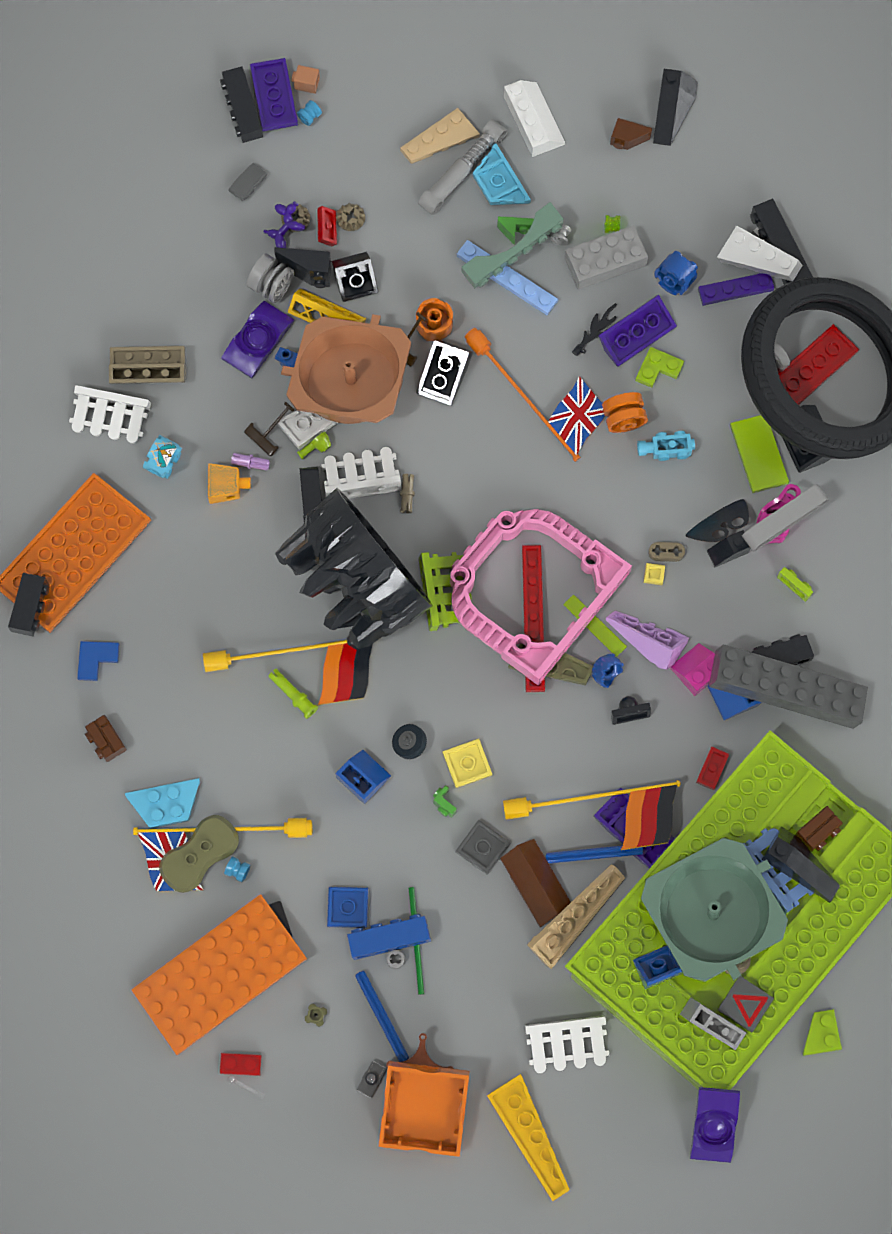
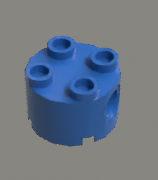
(676, 273)

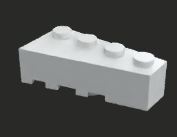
(755, 254)

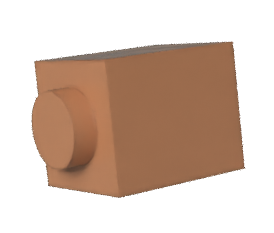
(306, 79)

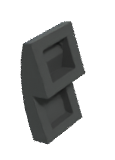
(247, 181)

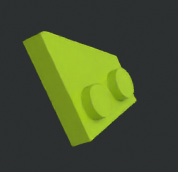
(823, 1034)

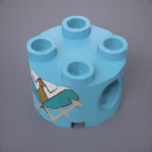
(162, 456)

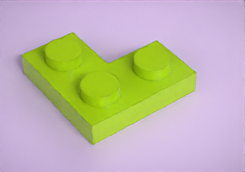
(656, 362)

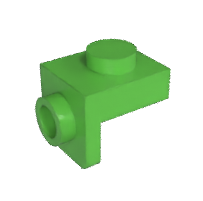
(443, 805)

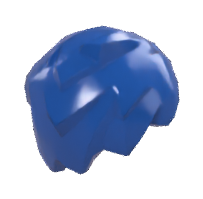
(606, 669)

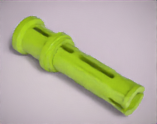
(299, 699)

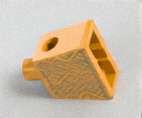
(225, 483)

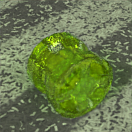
(611, 224)

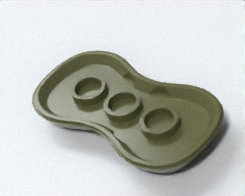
(187, 864)

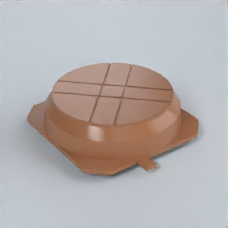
(348, 370)

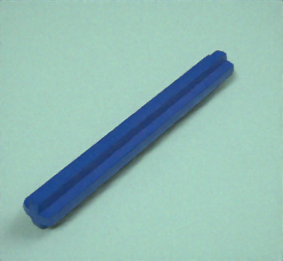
(588, 854)
(382, 1016)

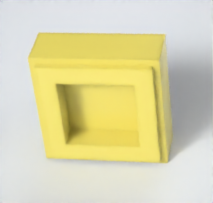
(654, 574)

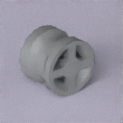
(561, 236)

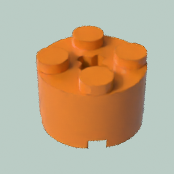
(443, 315)

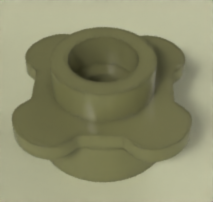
(309, 1018)

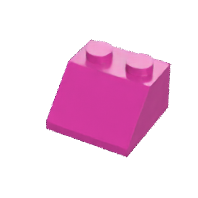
(695, 668)

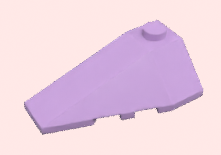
(653, 643)

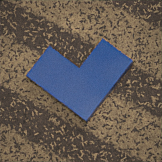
(91, 654)

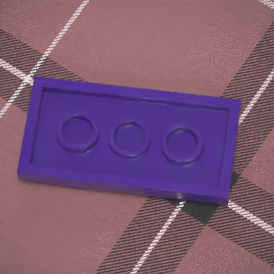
(273, 94)

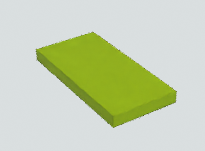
(759, 454)

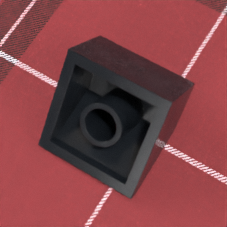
(354, 276)

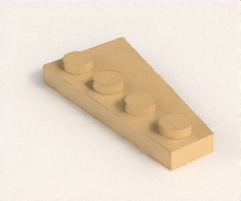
(445, 133)

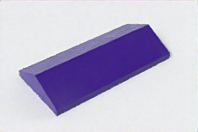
(637, 331)

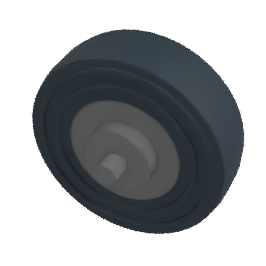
(409, 741)

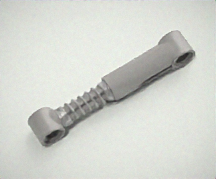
(433, 199)

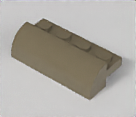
(147, 365)

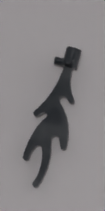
(595, 327)

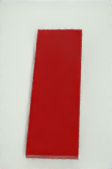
(817, 363)

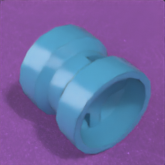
(309, 112)
(236, 869)

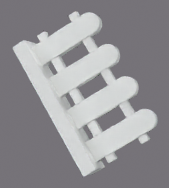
(101, 407)
(364, 485)
(576, 1035)

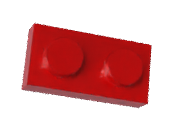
(327, 226)
(712, 768)
(240, 1064)

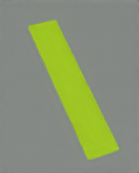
(597, 627)

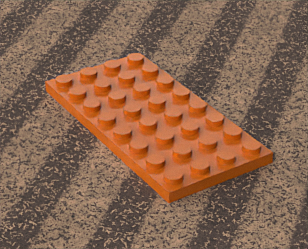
(76, 547)
(219, 974)

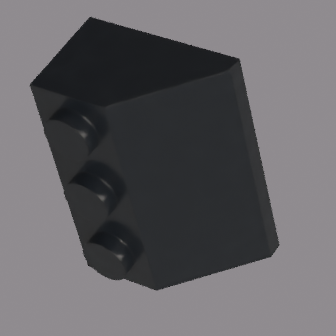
(802, 459)

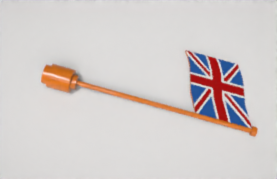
(573, 417)

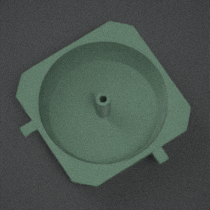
(714, 909)

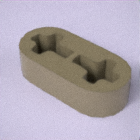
(668, 555)

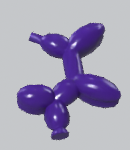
(279, 234)

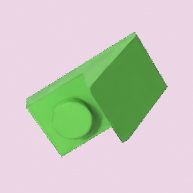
(510, 225)

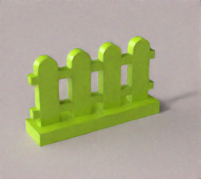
(438, 581)

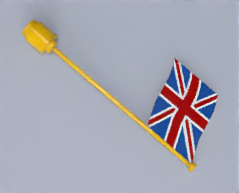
(160, 841)

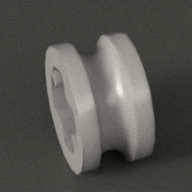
(395, 953)

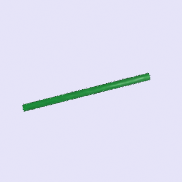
(417, 947)

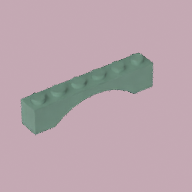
(483, 267)

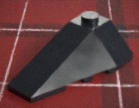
(675, 101)
(796, 861)

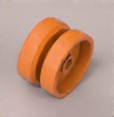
(625, 412)

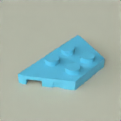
(499, 180)
(165, 803)

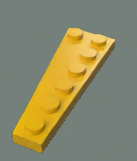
(523, 1123)

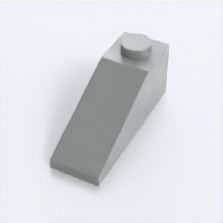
(712, 1023)

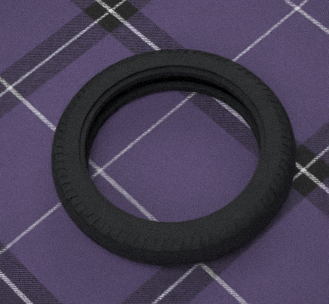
(767, 389)

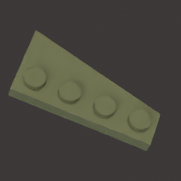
(568, 669)

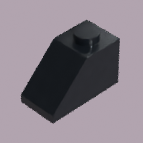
(728, 549)

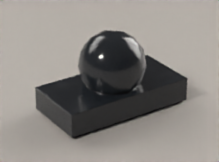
(630, 711)

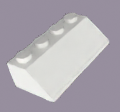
(533, 117)

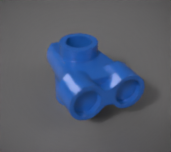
(288, 361)

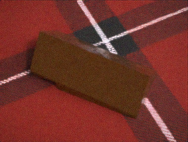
(535, 881)

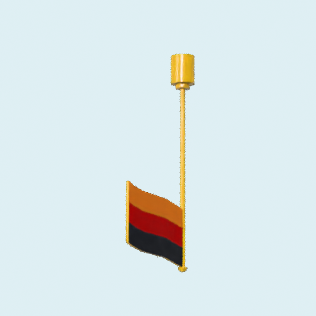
(343, 671)
(647, 812)

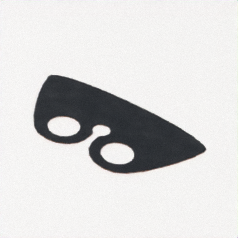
(704, 530)

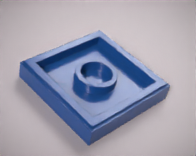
(347, 907)

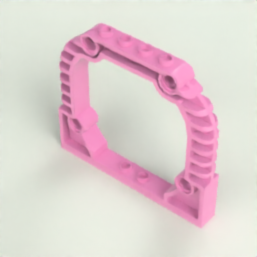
(537, 658)

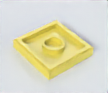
(467, 763)

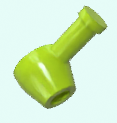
(320, 443)

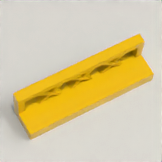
(322, 306)

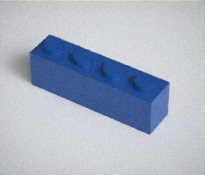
(389, 937)

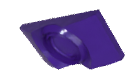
(257, 339)
(613, 819)
(715, 1124)

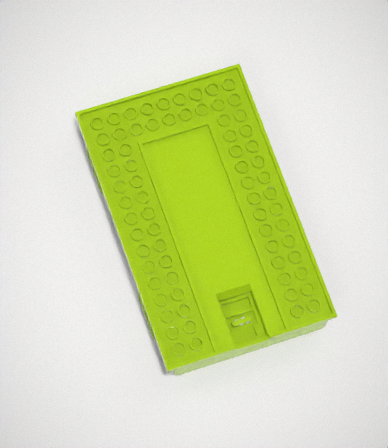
(767, 792)

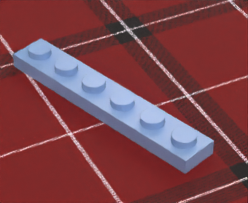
(513, 281)

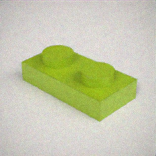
(790, 579)

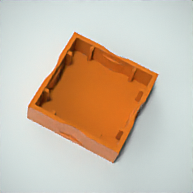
(424, 1108)

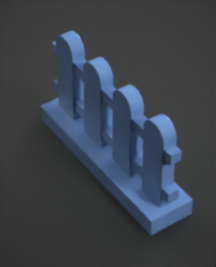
(778, 881)

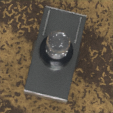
(371, 1079)

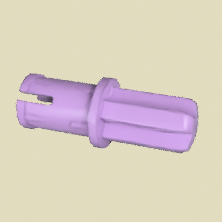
(250, 461)

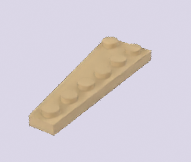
(567, 926)

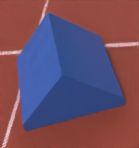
(657, 967)

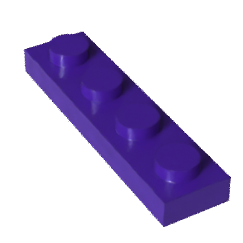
(735, 288)

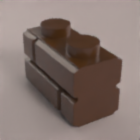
(105, 738)
(819, 829)

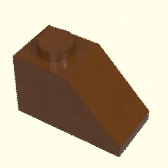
(629, 134)

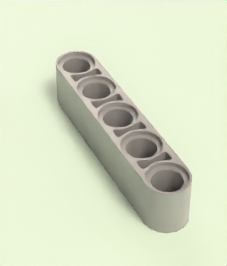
(785, 517)

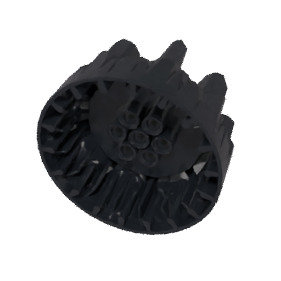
(356, 559)

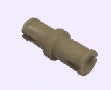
(407, 493)

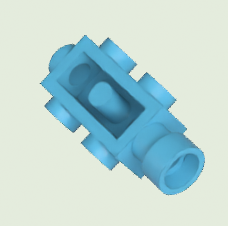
(670, 444)

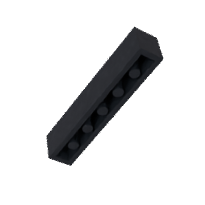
(775, 232)

